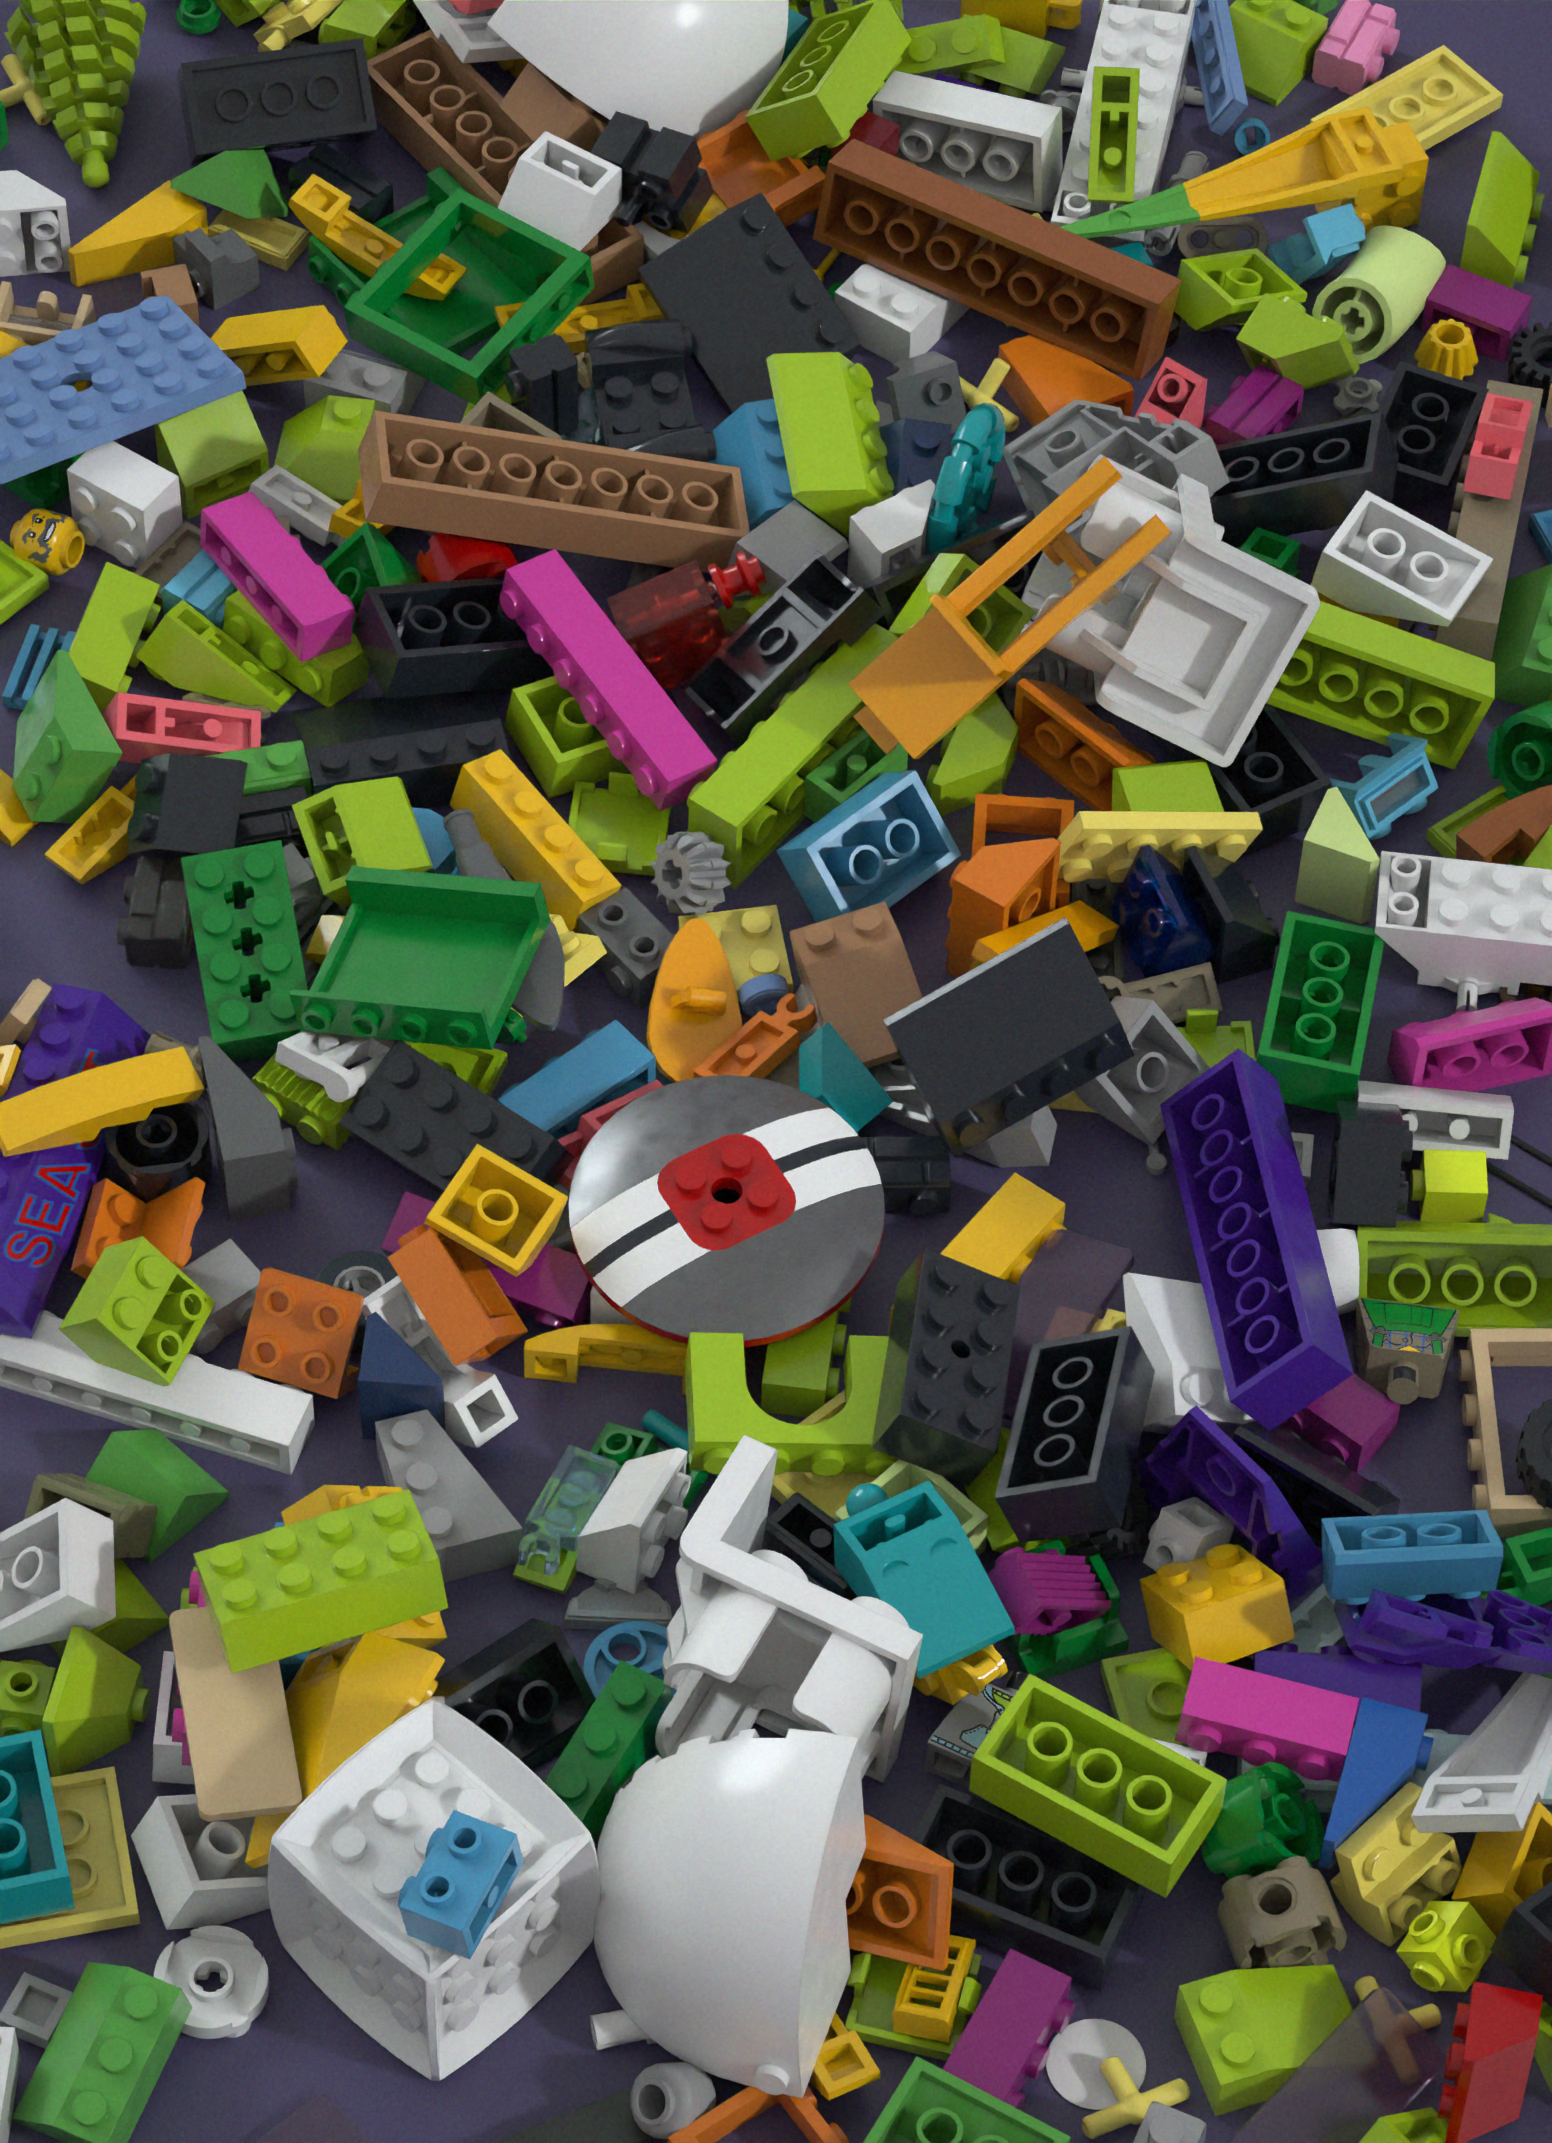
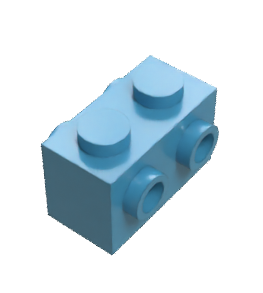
(460, 1883)

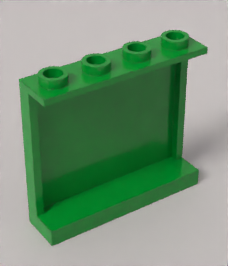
(467, 312)
(425, 958)

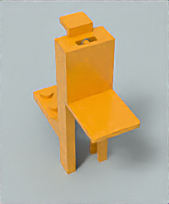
(946, 667)

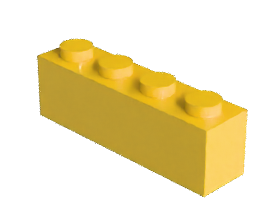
(532, 837)
(1007, 1230)

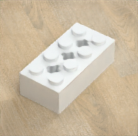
(977, 137)

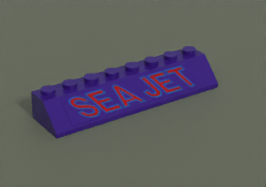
(50, 1188)

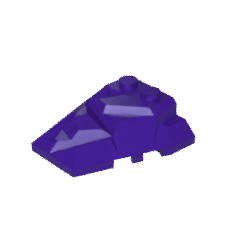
(1450, 1631)

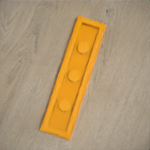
(1088, 925)

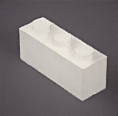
(1448, 1117)

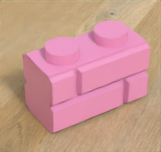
(1356, 46)

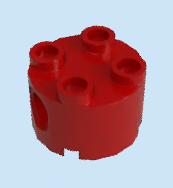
(463, 558)

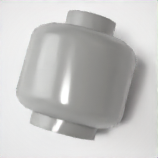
(670, 2097)

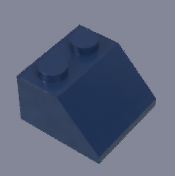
(915, 451)

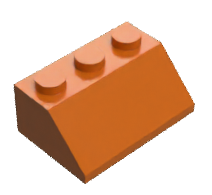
(1072, 742)
(998, 891)

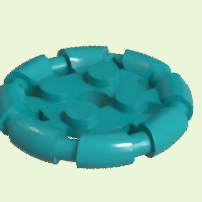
(967, 476)

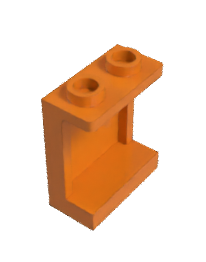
(742, 169)

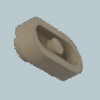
(1221, 236)

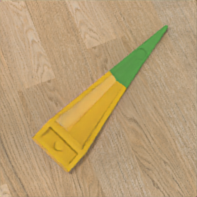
(1306, 167)

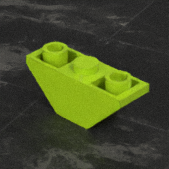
(974, 757)

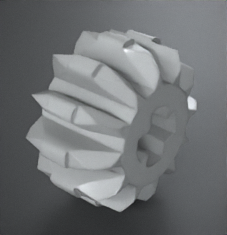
(690, 873)

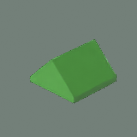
(238, 183)
(157, 1471)

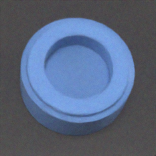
(762, 994)

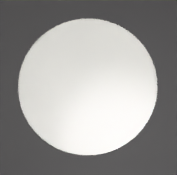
(1077, 2058)

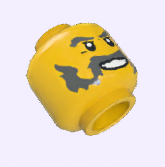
(48, 541)

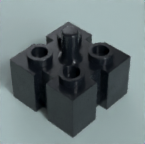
(657, 173)

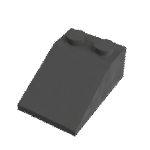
(247, 1137)

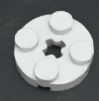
(241, 1969)

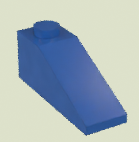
(1379, 1763)

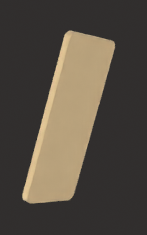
(233, 1726)

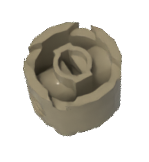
(1280, 1917)

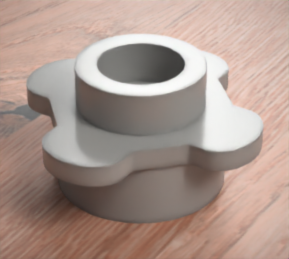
(1067, 101)
(1357, 393)

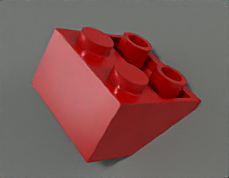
(1490, 2062)

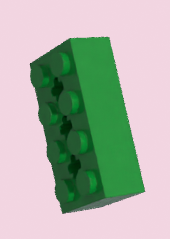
(222, 934)
(1320, 1009)

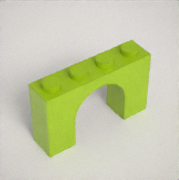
(724, 1411)

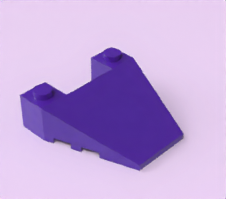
(1209, 1465)

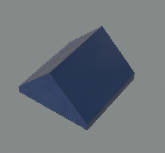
(394, 1379)

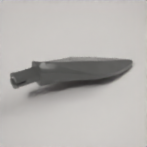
(543, 985)

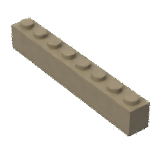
(1491, 528)

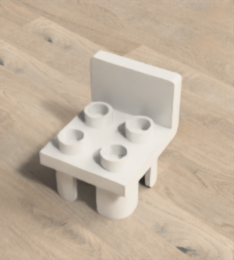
(1194, 626)
(770, 1643)

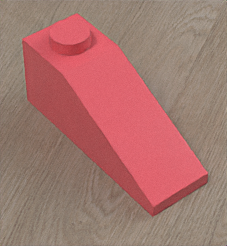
(161, 726)

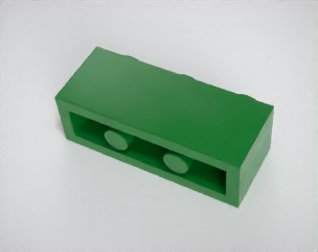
(609, 1744)

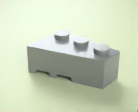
(457, 1506)

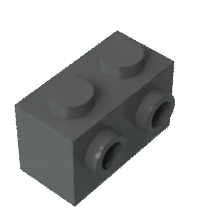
(632, 942)

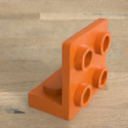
(120, 1216)
(302, 1333)

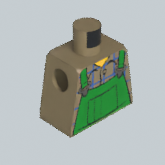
(1404, 1347)

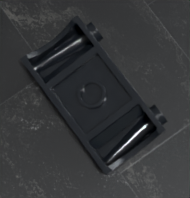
(644, 389)
(780, 646)

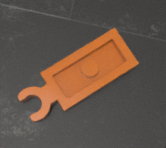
(761, 1042)

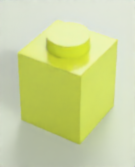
(1450, 1186)

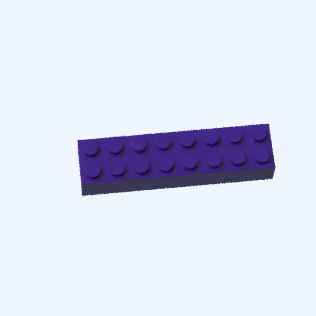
(1255, 1241)

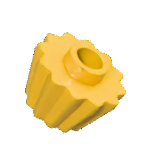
(1448, 350)

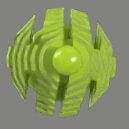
(79, 69)

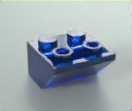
(1160, 917)

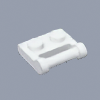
(325, 1056)

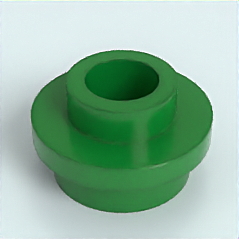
(198, 16)

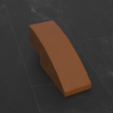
(1507, 829)

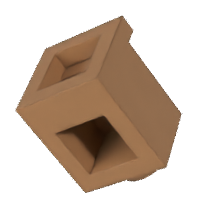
(176, 284)

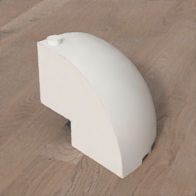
(653, 59)
(732, 1900)

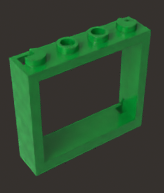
(537, 318)

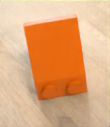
(900, 1899)

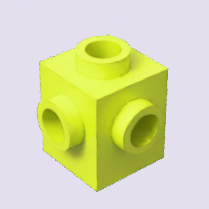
(1446, 1946)

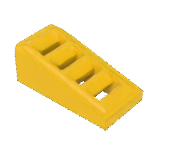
(926, 2020)

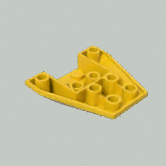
(340, 1704)

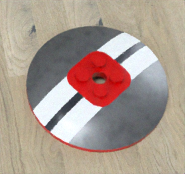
(750, 1266)

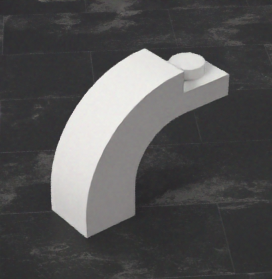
(472, 1398)

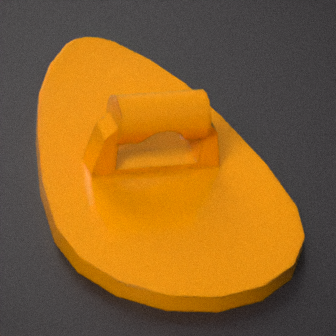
(691, 1002)

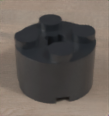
(160, 1151)

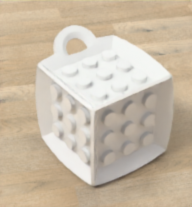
(367, 1831)

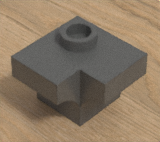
(218, 265)
(927, 390)

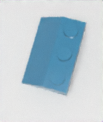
(754, 444)
(1410, 1555)

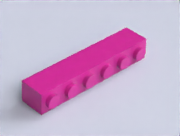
(606, 679)

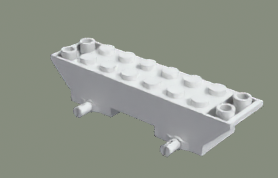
(1157, 41)
(1467, 922)

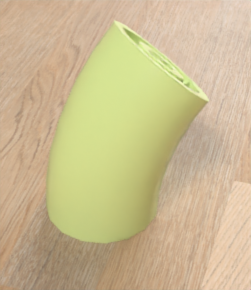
(1382, 289)

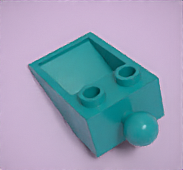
(923, 1566)

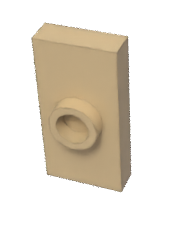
(21, 1018)

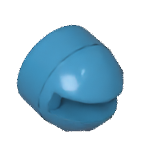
(1261, 134)

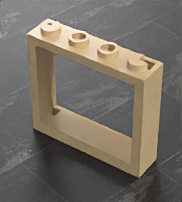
(1488, 1348)

